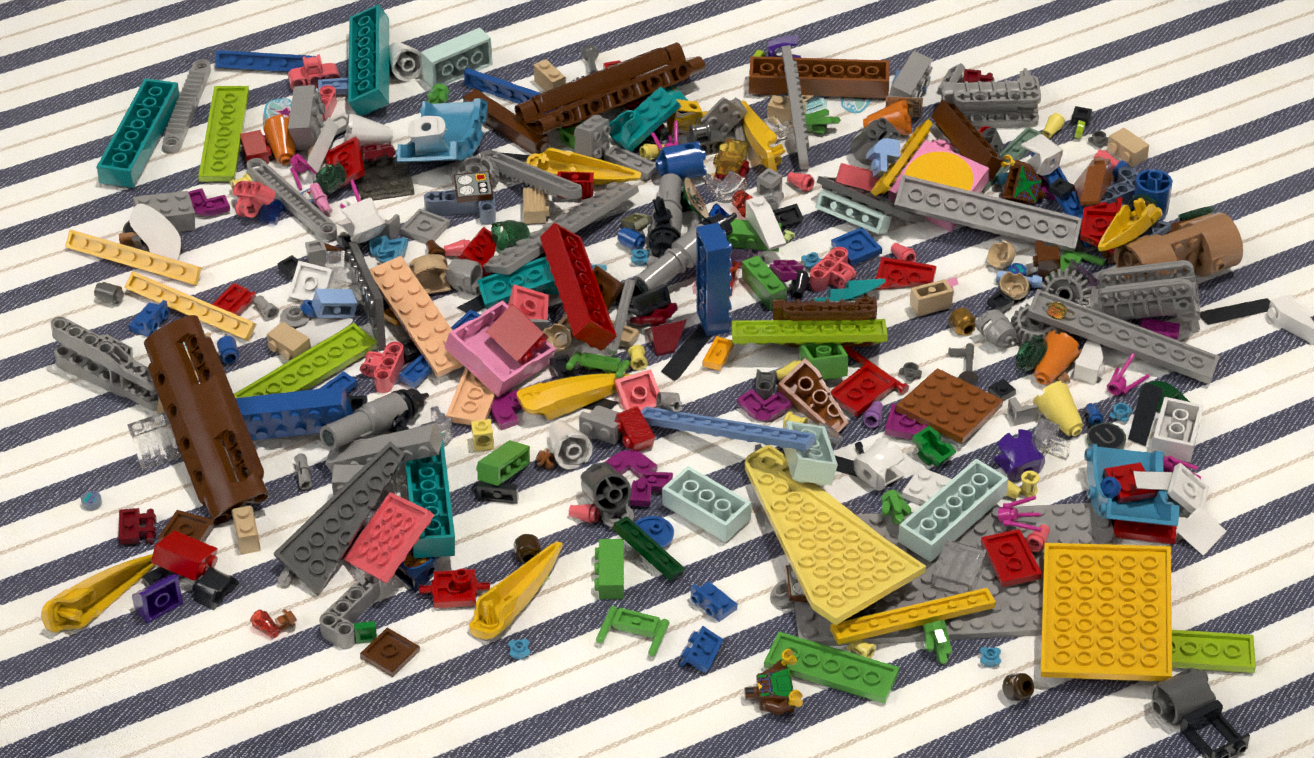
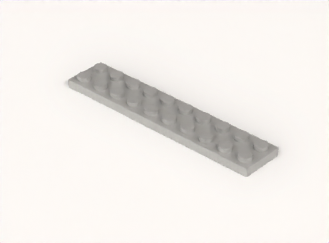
(987, 213)
(574, 220)
(1126, 337)

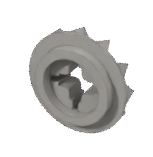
(608, 517)

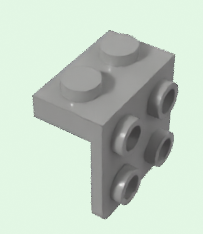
(725, 115)
(600, 424)

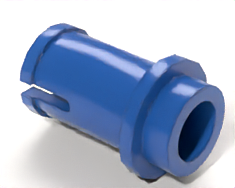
(1093, 414)

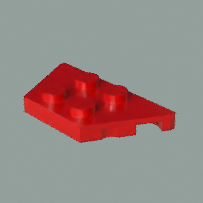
(1097, 220)

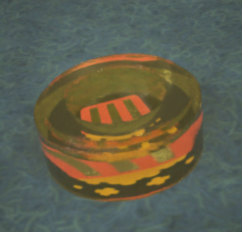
(1057, 310)

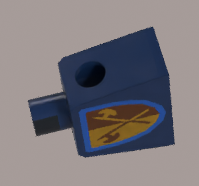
(416, 570)

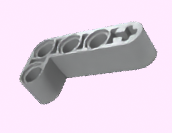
(337, 620)

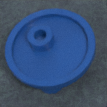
(658, 529)

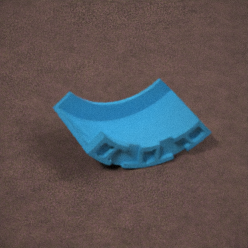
(463, 133)
(1149, 510)

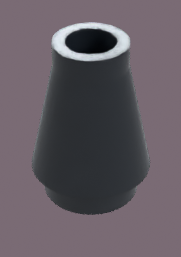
(800, 284)

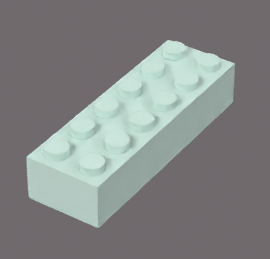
(953, 509)

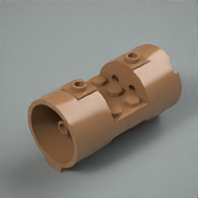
(1207, 242)

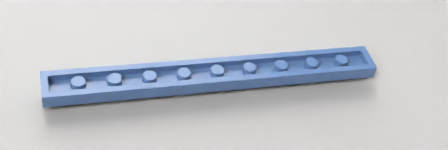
(728, 428)

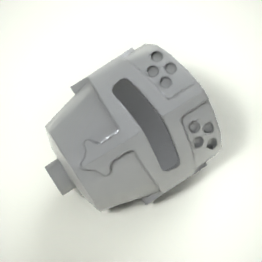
(464, 275)
(999, 330)

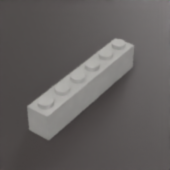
(414, 443)

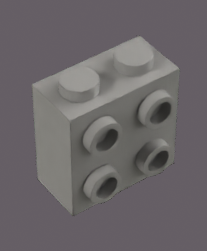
(592, 137)

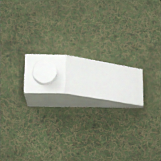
(764, 222)
(1291, 317)
(1089, 363)

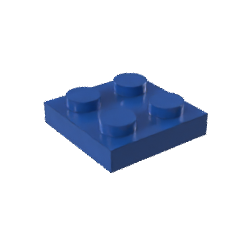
(858, 244)

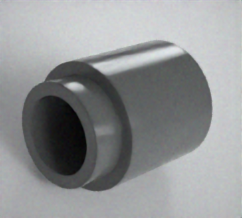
(108, 292)

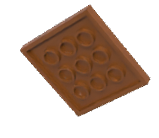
(949, 405)

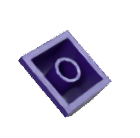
(158, 598)

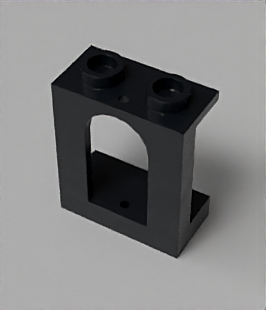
(642, 302)
(1212, 715)

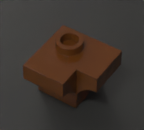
(1046, 259)

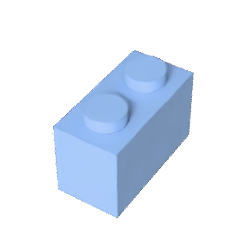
(334, 303)

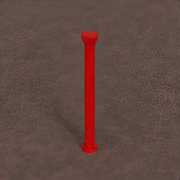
(903, 388)

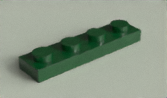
(648, 548)

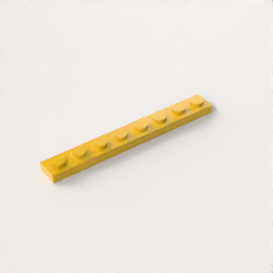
(906, 154)
(133, 257)
(190, 305)
(912, 616)

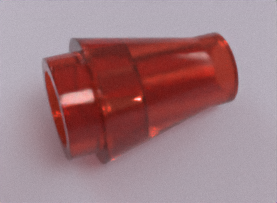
(263, 622)

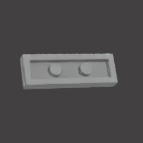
(630, 160)

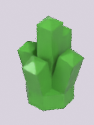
(438, 94)
(816, 121)
(895, 506)
(937, 639)

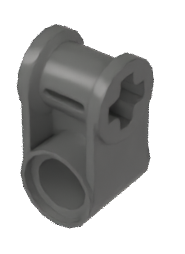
(993, 138)
(765, 383)

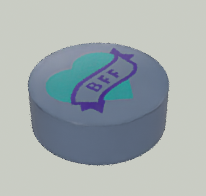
(91, 500)

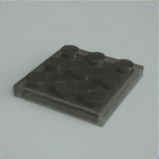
(385, 180)

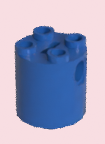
(682, 160)
(1156, 185)

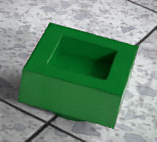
(365, 632)

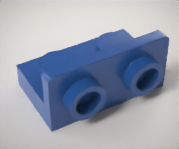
(149, 318)
(713, 601)
(702, 649)

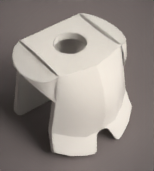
(428, 134)
(1045, 153)
(364, 221)
(878, 464)

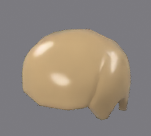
(1001, 255)
(1014, 285)
(559, 336)

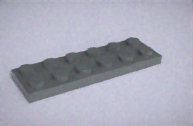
(863, 196)

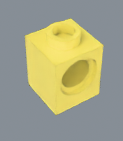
(482, 435)

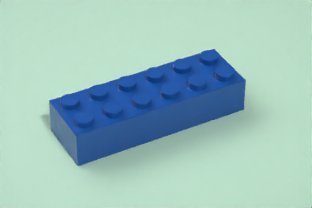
(713, 279)
(293, 412)

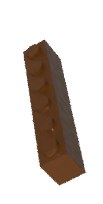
(966, 137)

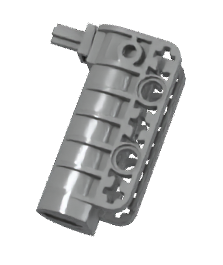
(997, 101)
(1149, 294)

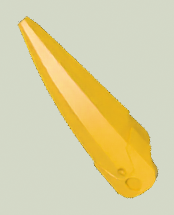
(761, 138)
(556, 160)
(1129, 224)
(566, 394)
(89, 598)
(506, 599)

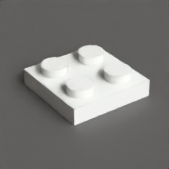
(307, 279)
(924, 486)
(1187, 489)

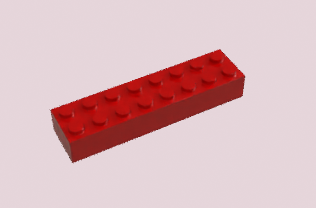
(578, 287)

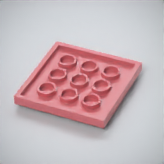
(388, 537)

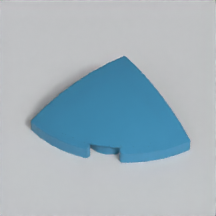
(387, 249)

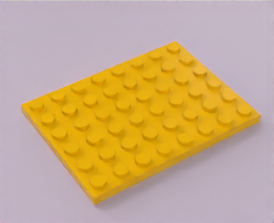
(1107, 612)

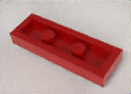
(1145, 531)

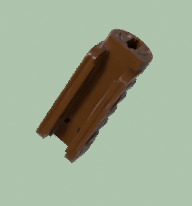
(859, 309)

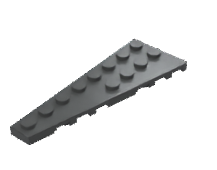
(370, 294)
(325, 537)

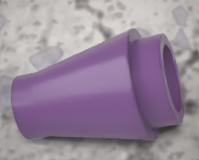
(873, 416)

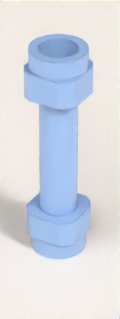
(1035, 281)

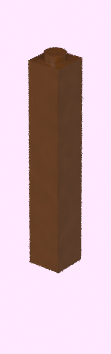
(509, 125)

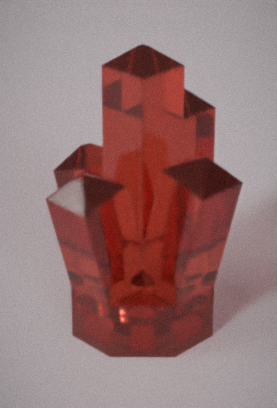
(739, 201)

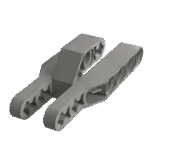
(102, 362)

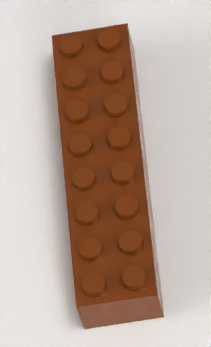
(822, 77)

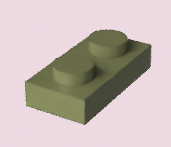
(636, 221)

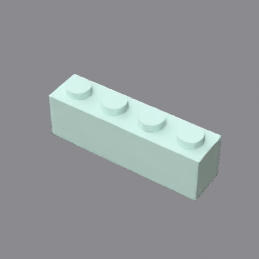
(853, 212)

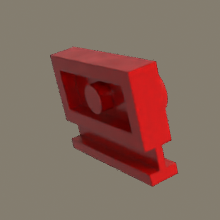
(235, 299)

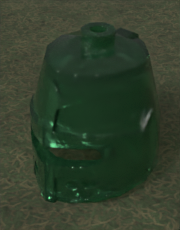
(512, 232)

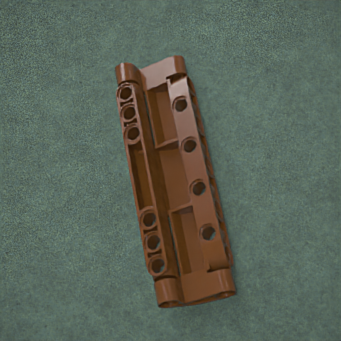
(607, 89)
(203, 417)

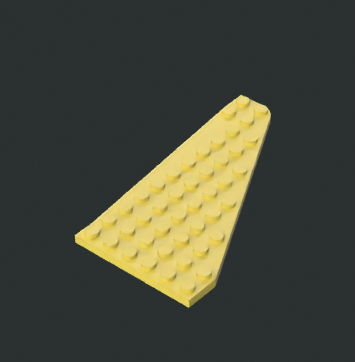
(830, 549)

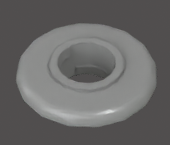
(294, 321)
(777, 597)

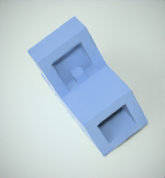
(881, 153)

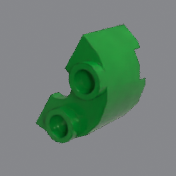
(931, 447)

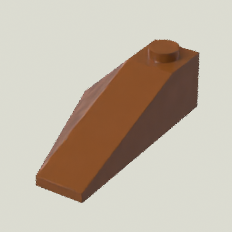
(1094, 181)
(812, 396)

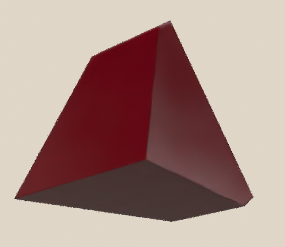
(665, 337)

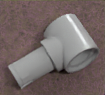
(775, 200)
(669, 401)

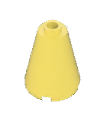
(1060, 408)

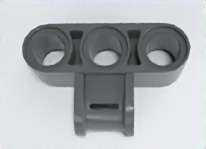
(709, 139)

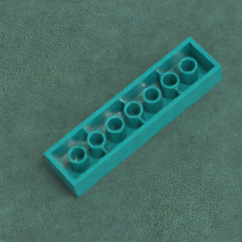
(368, 60)
(138, 133)
(429, 488)

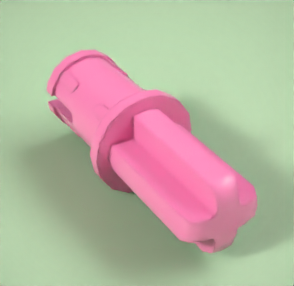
(320, 199)

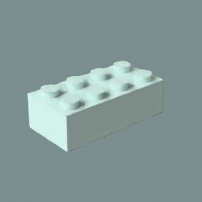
(450, 59)
(817, 463)
(706, 503)

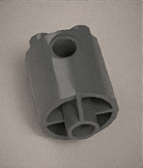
(869, 136)
(606, 487)
(1181, 695)

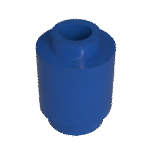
(631, 238)
(227, 349)

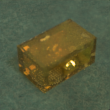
(730, 156)

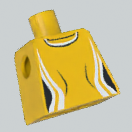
(688, 114)

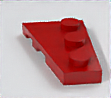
(480, 249)

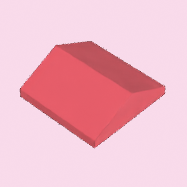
(530, 302)
(637, 390)

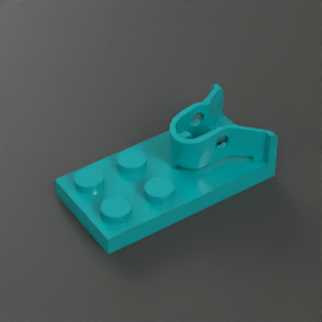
(643, 120)
(532, 275)

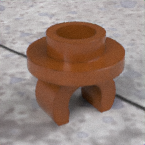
(544, 458)
(285, 620)

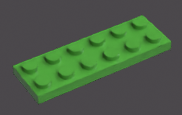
(835, 667)

